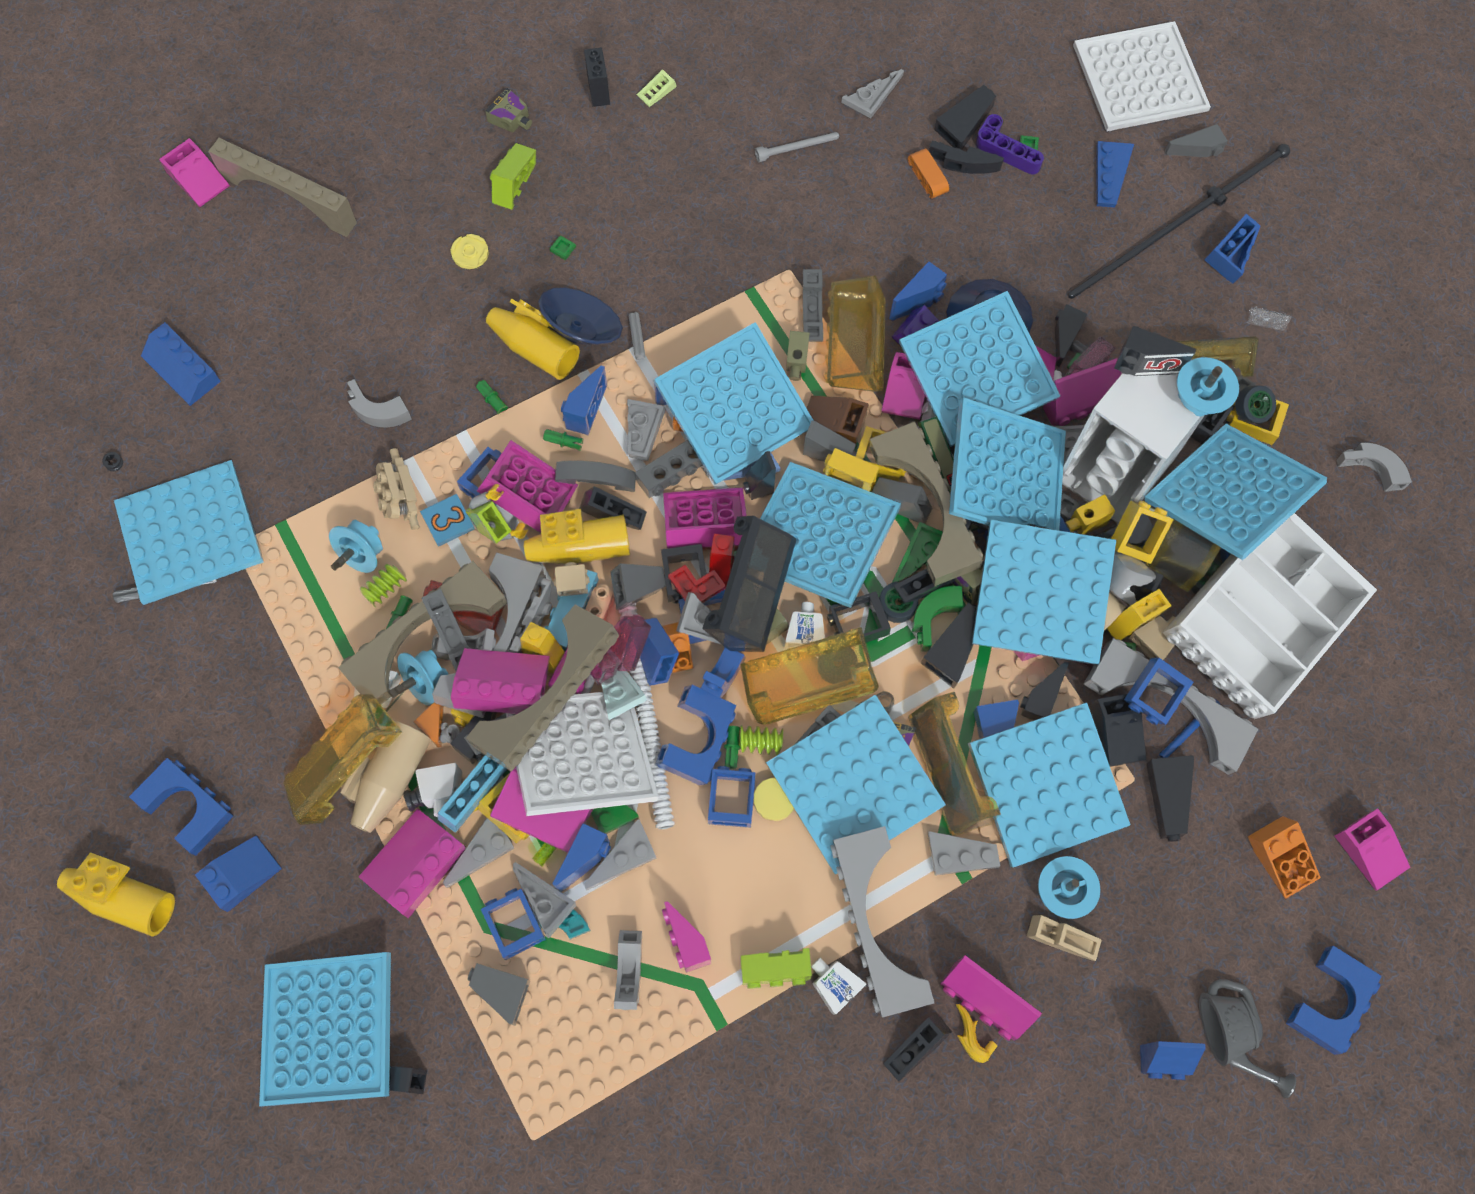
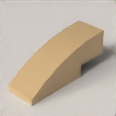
(1064, 937)

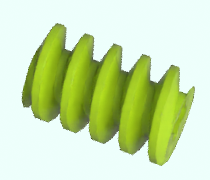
(382, 584)
(761, 740)

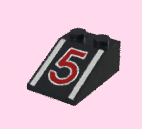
(1152, 354)

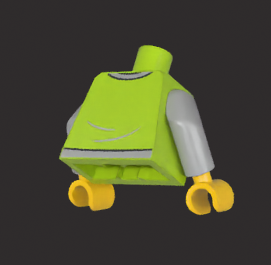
(489, 520)

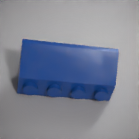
(178, 364)

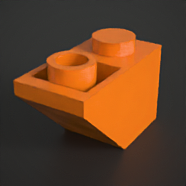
(682, 644)

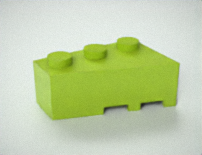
(511, 173)

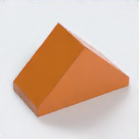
(430, 723)

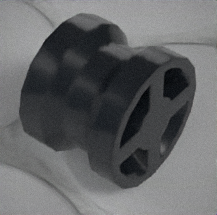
(413, 799)

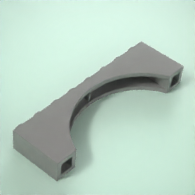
(519, 584)
(1225, 732)
(892, 987)

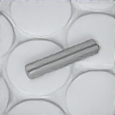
(637, 338)

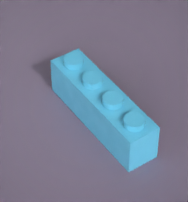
(564, 605)
(470, 792)

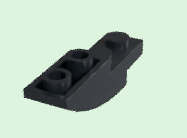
(973, 161)

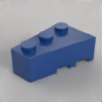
(1234, 249)

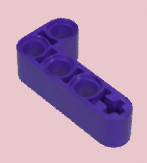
(1013, 151)

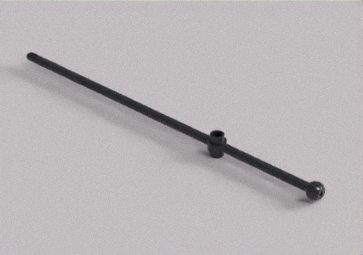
(1216, 196)

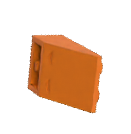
(1285, 855)

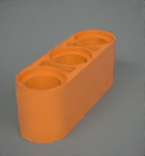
(929, 173)

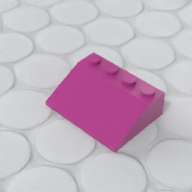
(1081, 393)
(527, 486)
(700, 514)
(499, 681)
(553, 828)
(412, 863)
(989, 998)

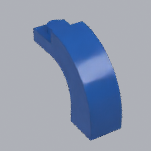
(724, 673)

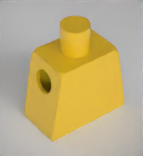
(1091, 516)

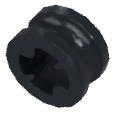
(116, 466)

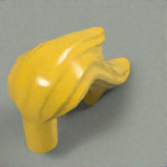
(970, 1041)

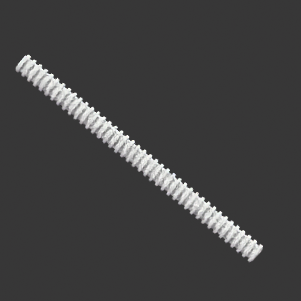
(650, 738)

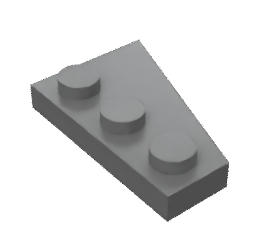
(643, 427)
(959, 854)

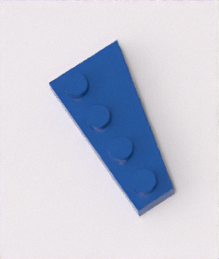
(1111, 170)

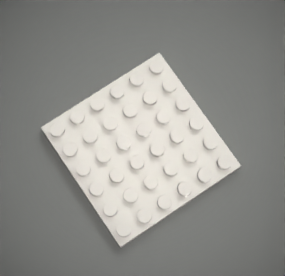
(1141, 76)
(586, 761)

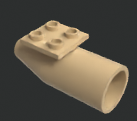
(382, 781)

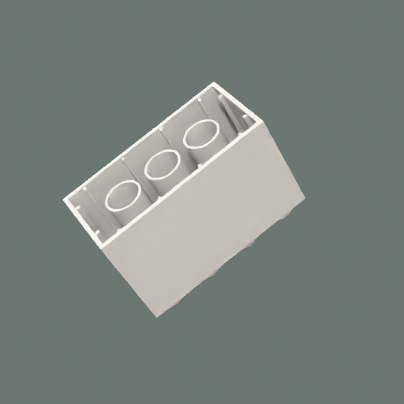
(1129, 441)

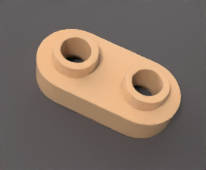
(600, 603)

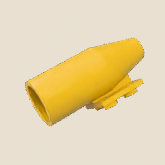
(528, 336)
(571, 540)
(107, 893)

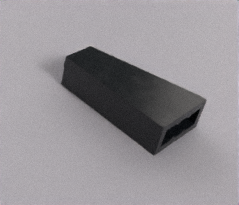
(964, 118)
(952, 649)
(1171, 794)

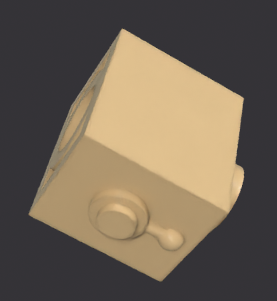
(571, 579)

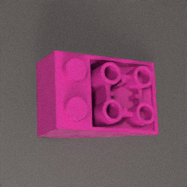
(194, 172)
(903, 391)
(1374, 848)
(691, 944)

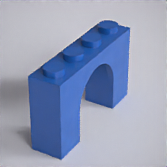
(717, 716)
(209, 815)
(1359, 985)

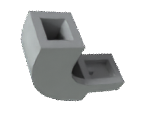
(377, 414)
(1382, 460)
(481, 641)
(628, 970)

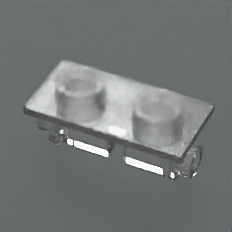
(1268, 319)

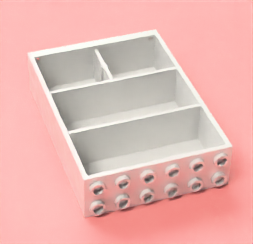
(1270, 616)

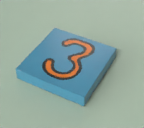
(447, 520)

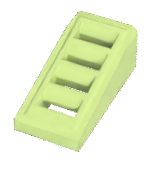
(665, 89)

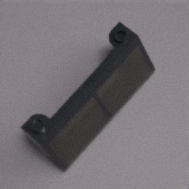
(752, 587)

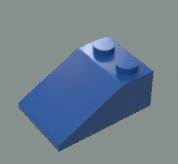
(920, 291)
(584, 402)
(583, 855)
(238, 873)
(1170, 1059)

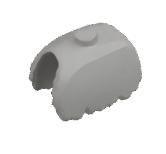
(1126, 573)

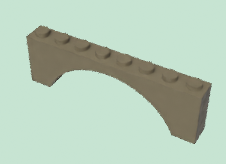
(239, 164)
(907, 450)
(371, 665)
(512, 737)

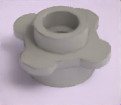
(453, 732)

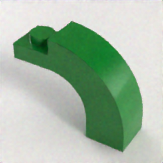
(939, 601)

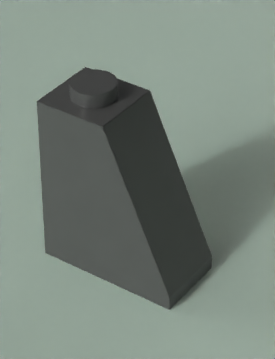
(822, 441)
(912, 498)
(635, 582)
(500, 990)

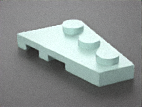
(621, 694)

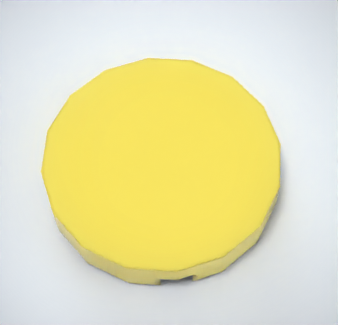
(475, 251)
(772, 801)

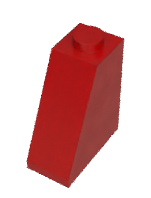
(722, 556)

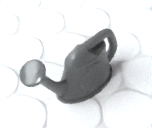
(1234, 1029)

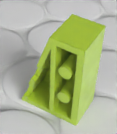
(776, 968)

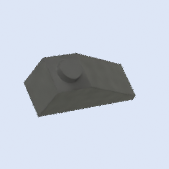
(1199, 144)

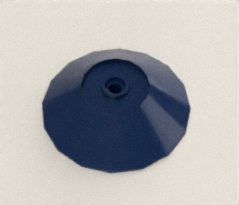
(984, 289)
(580, 316)

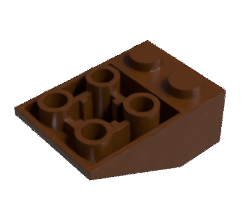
(839, 414)

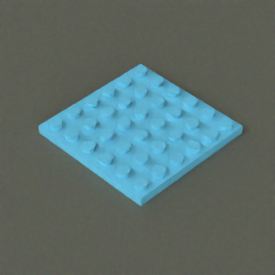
(979, 357)
(734, 403)
(1006, 468)
(1235, 491)
(835, 531)
(187, 532)
(1044, 592)
(855, 778)
(1049, 784)
(326, 1030)

